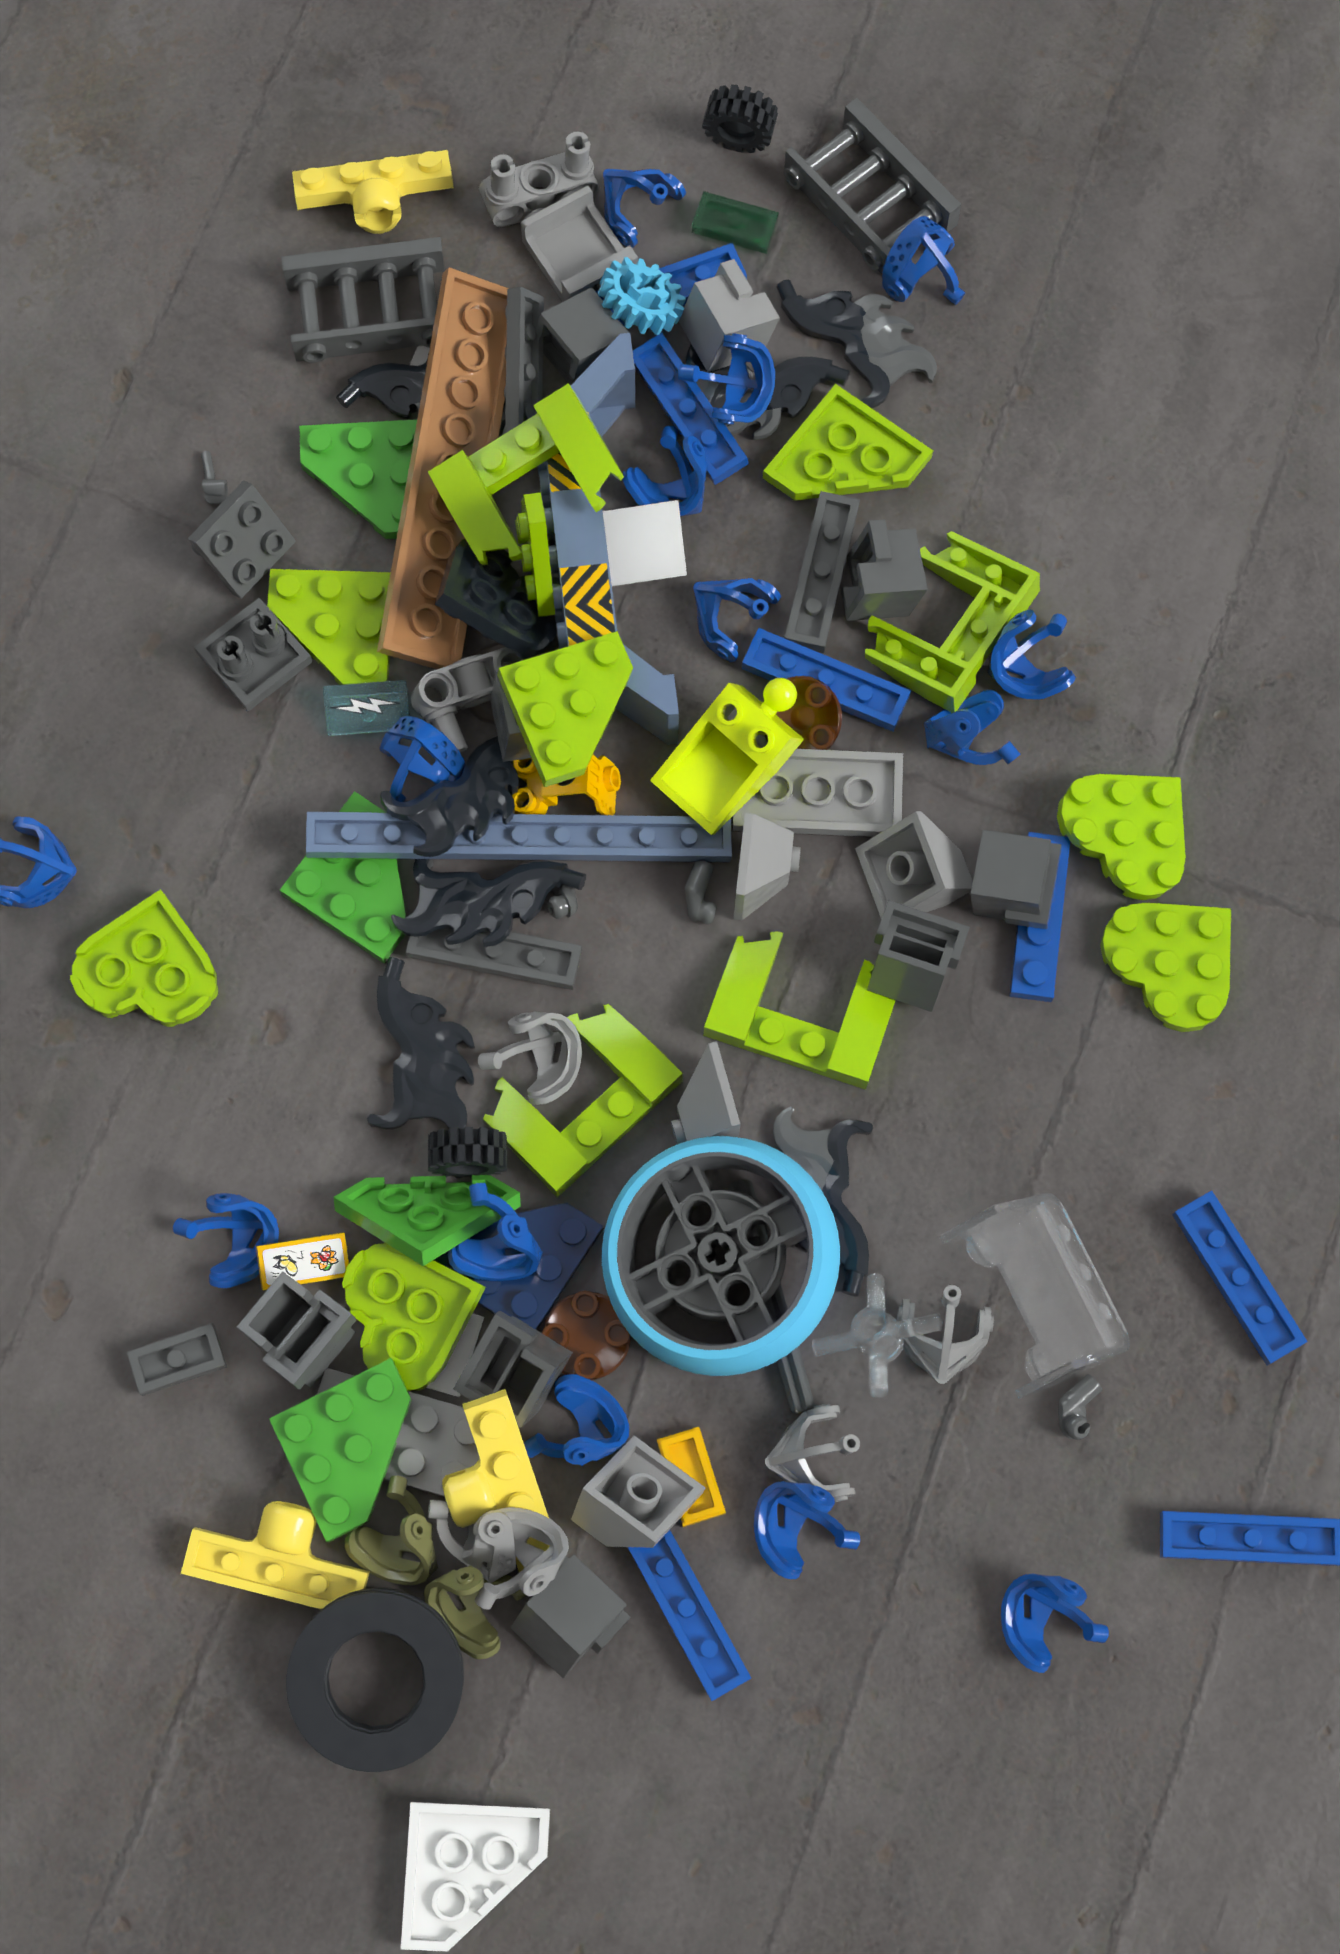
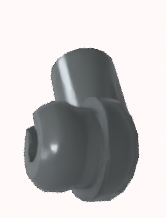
(695, 893)
(563, 902)
(1073, 1408)

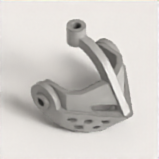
(552, 1077)
(945, 1358)
(789, 1455)
(491, 1543)
(539, 1565)

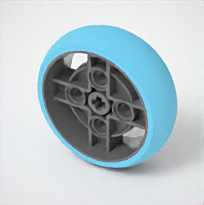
(706, 1294)

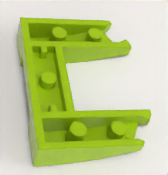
(470, 481)
(949, 672)
(741, 1022)
(564, 1156)

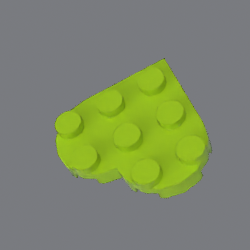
(1130, 827)
(1175, 958)
(145, 963)
(408, 1311)

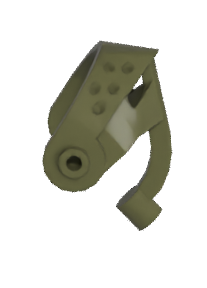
(383, 1553)
(469, 1625)

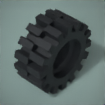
(740, 118)
(467, 1152)

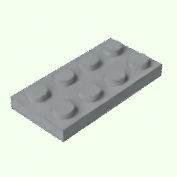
(831, 793)
(430, 1442)

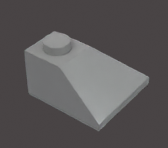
(764, 863)
(914, 866)
(707, 1102)
(635, 1498)

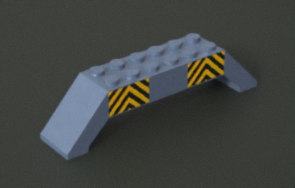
(580, 548)

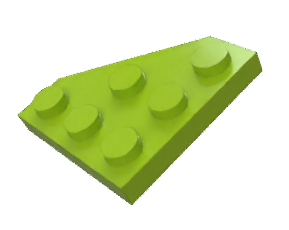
(846, 451)
(533, 531)
(335, 618)
(566, 702)

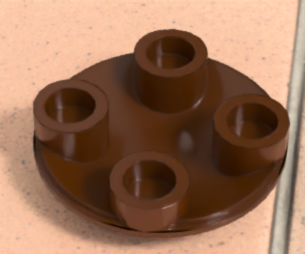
(814, 715)
(591, 1331)

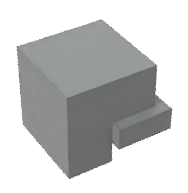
(725, 307)

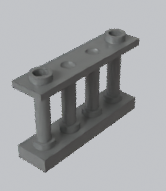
(885, 154)
(362, 264)

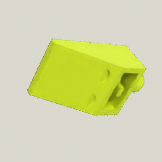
(719, 759)

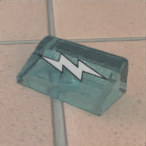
(365, 706)

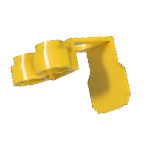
(598, 782)

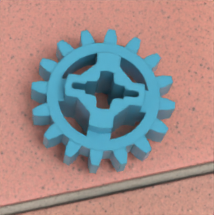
(641, 296)

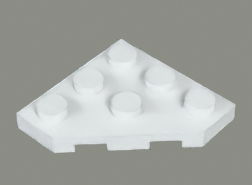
(464, 1865)

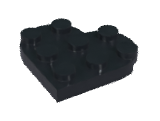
(494, 601)

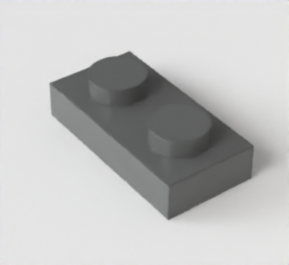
(176, 1359)

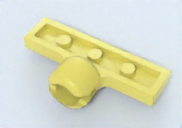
(373, 186)
(501, 1474)
(274, 1562)

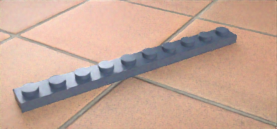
(524, 838)

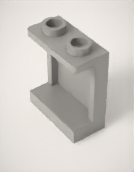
(572, 243)

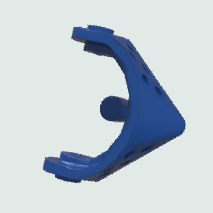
(651, 181)
(902, 274)
(738, 380)
(688, 489)
(708, 600)
(1010, 657)
(955, 731)
(448, 759)
(50, 861)
(245, 1221)
(487, 1257)
(588, 1404)
(779, 1543)
(1046, 1593)

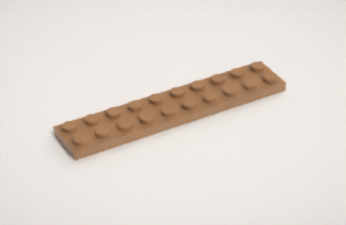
(456, 413)

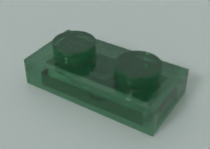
(735, 222)

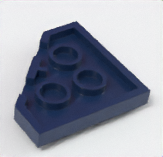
(565, 1241)

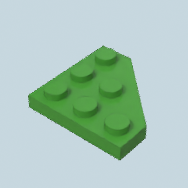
(362, 466)
(352, 894)
(424, 1215)
(345, 1445)

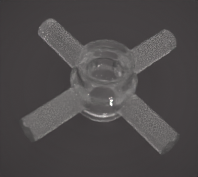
(877, 1335)

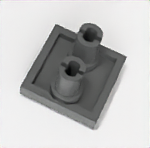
(241, 539)
(253, 654)

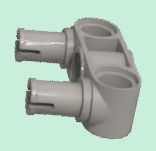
(511, 191)
(461, 687)

